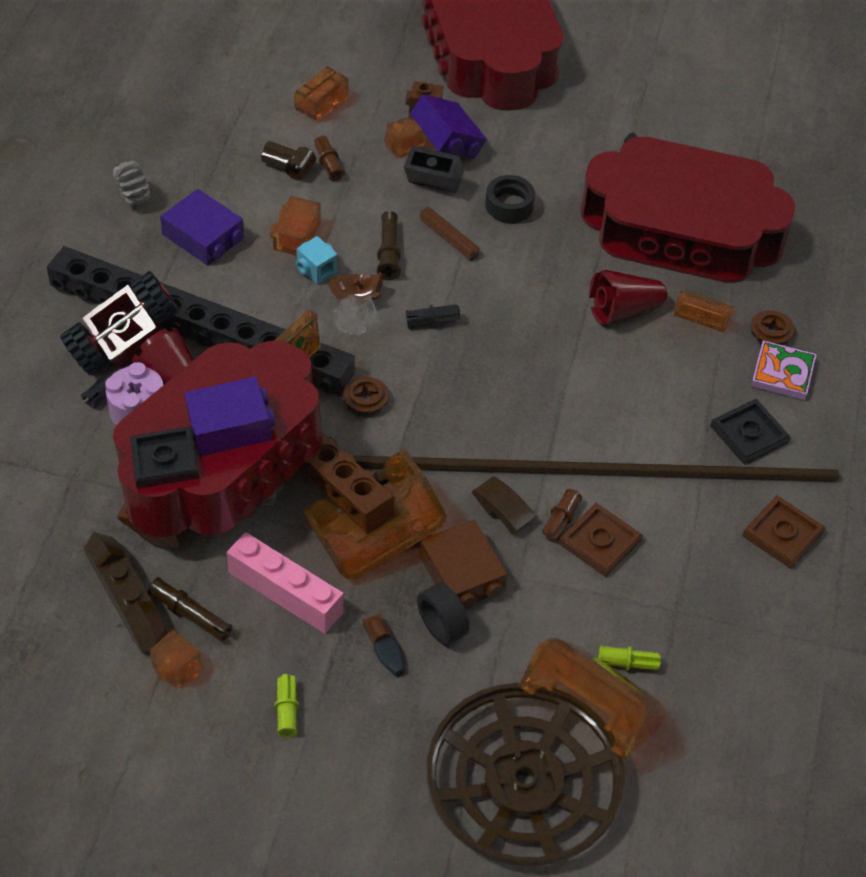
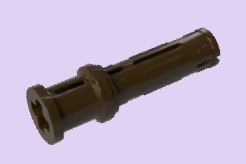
(389, 253)

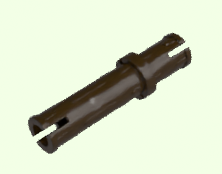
(180, 602)

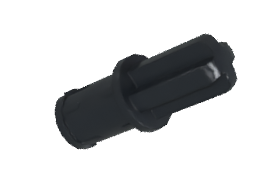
(432, 315)

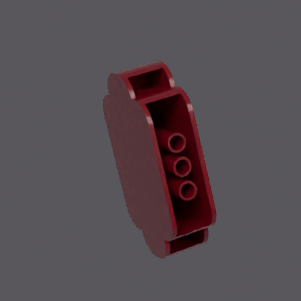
(495, 48)
(686, 209)
(233, 479)

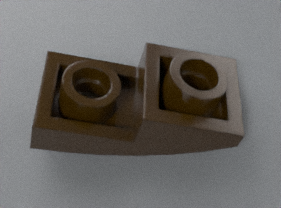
(506, 503)

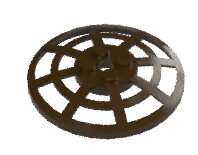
(525, 757)

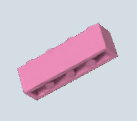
(285, 582)

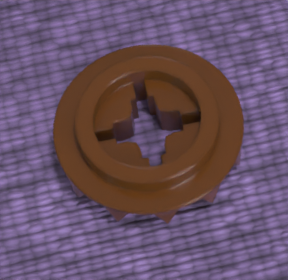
(763, 321)
(374, 389)

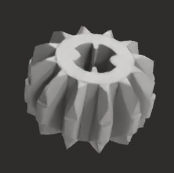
(131, 183)

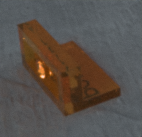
(703, 311)

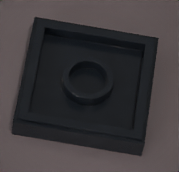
(750, 431)
(164, 457)

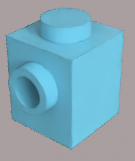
(317, 260)

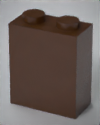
(464, 563)

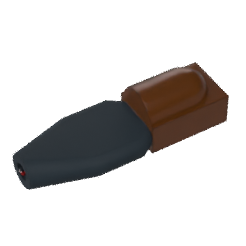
(385, 646)

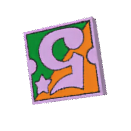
(783, 370)

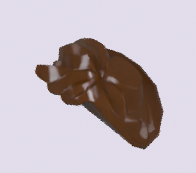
(356, 284)

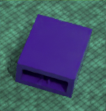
(448, 126)
(202, 226)
(229, 415)

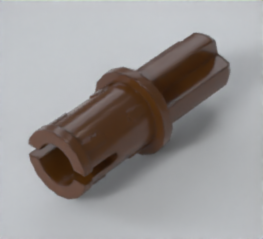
(328, 158)
(562, 514)

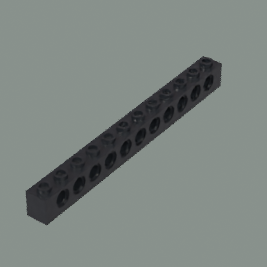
(198, 317)

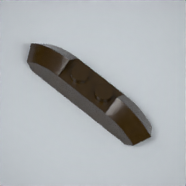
(125, 591)

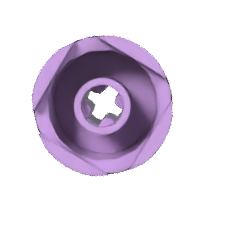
(129, 389)

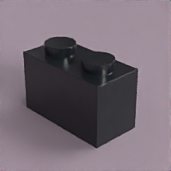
(434, 169)

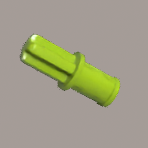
(629, 658)
(286, 706)

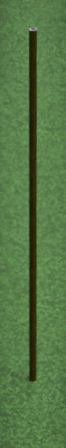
(609, 468)

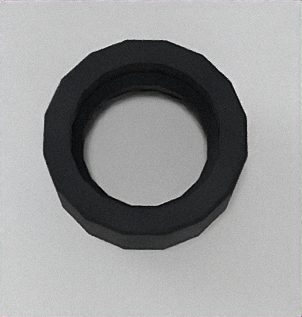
(510, 212)
(443, 613)

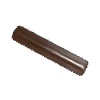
(449, 233)

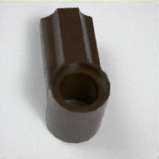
(294, 162)

